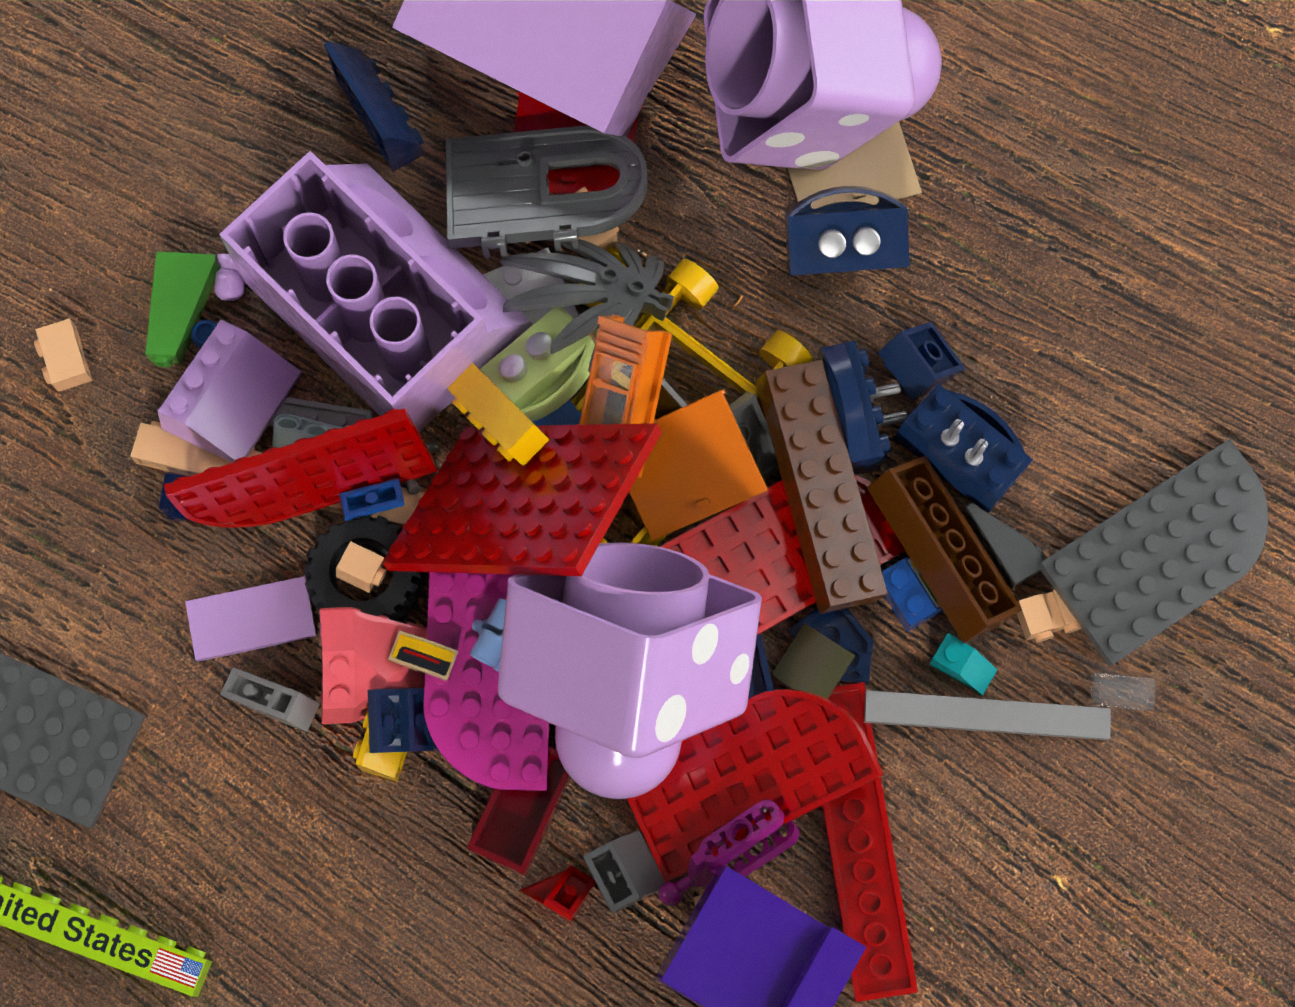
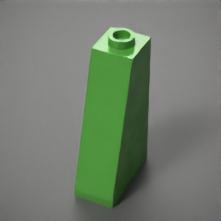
(177, 301)

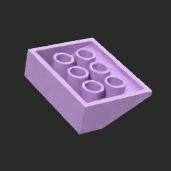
(228, 393)

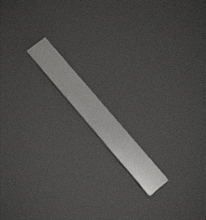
(987, 715)

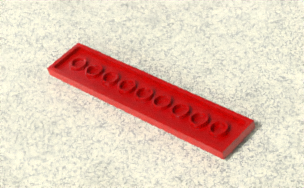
(868, 877)

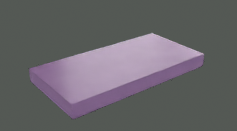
(250, 619)

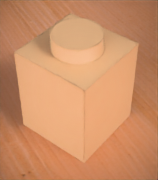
(361, 567)

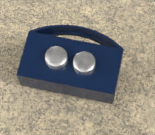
(846, 234)

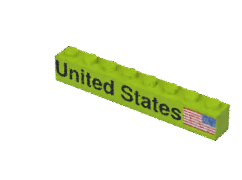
(103, 939)

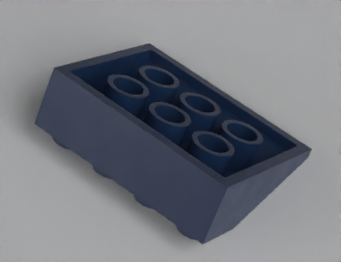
(374, 105)

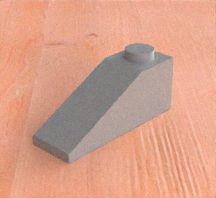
(270, 699)

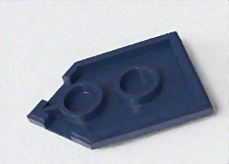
(848, 633)

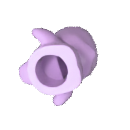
(228, 281)

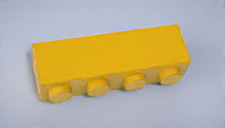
(497, 414)

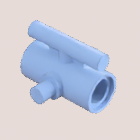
(489, 643)

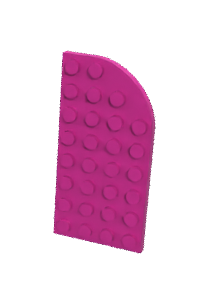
(465, 714)

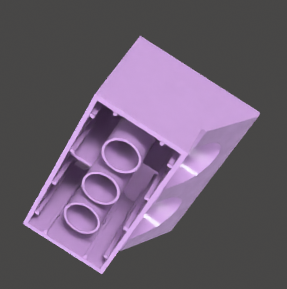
(569, 54)
(370, 286)

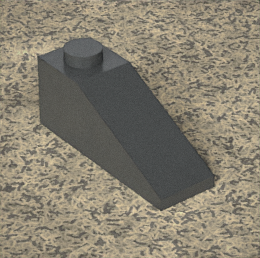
(1009, 549)

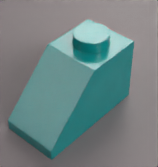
(963, 664)

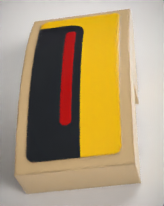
(423, 655)

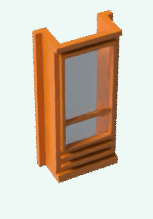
(625, 374)

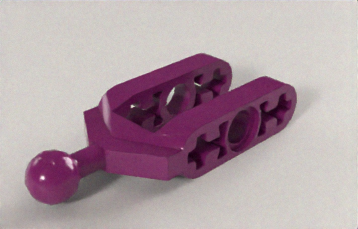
(704, 864)

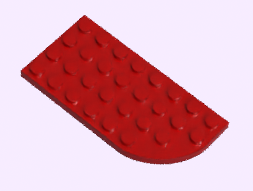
(304, 474)
(761, 550)
(780, 750)

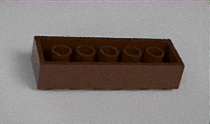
(944, 548)

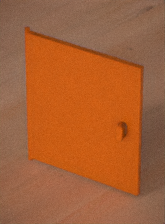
(693, 462)

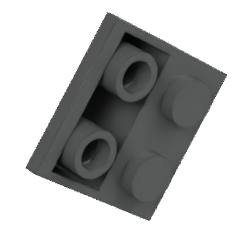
(624, 871)

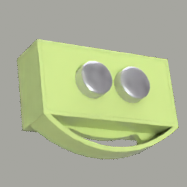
(534, 376)

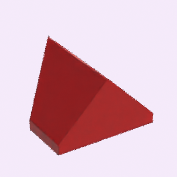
(562, 892)

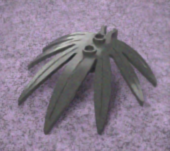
(620, 288)

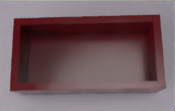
(519, 820)

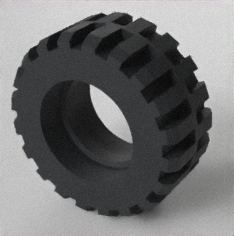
(369, 534)

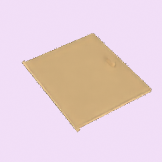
(878, 164)

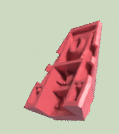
(357, 661)

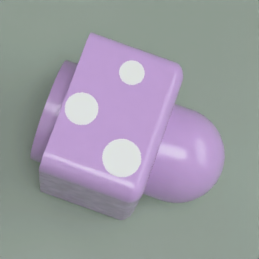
(814, 76)
(628, 661)

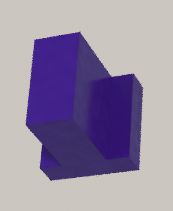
(756, 951)

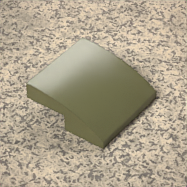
(813, 663)

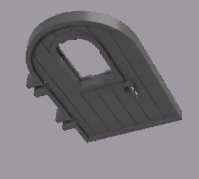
(503, 191)

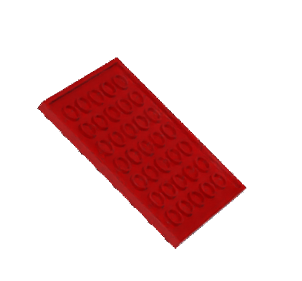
(529, 517)

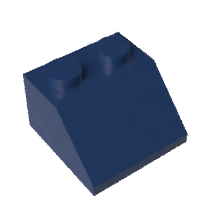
(920, 360)

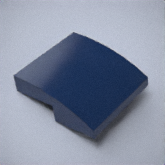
(398, 721)

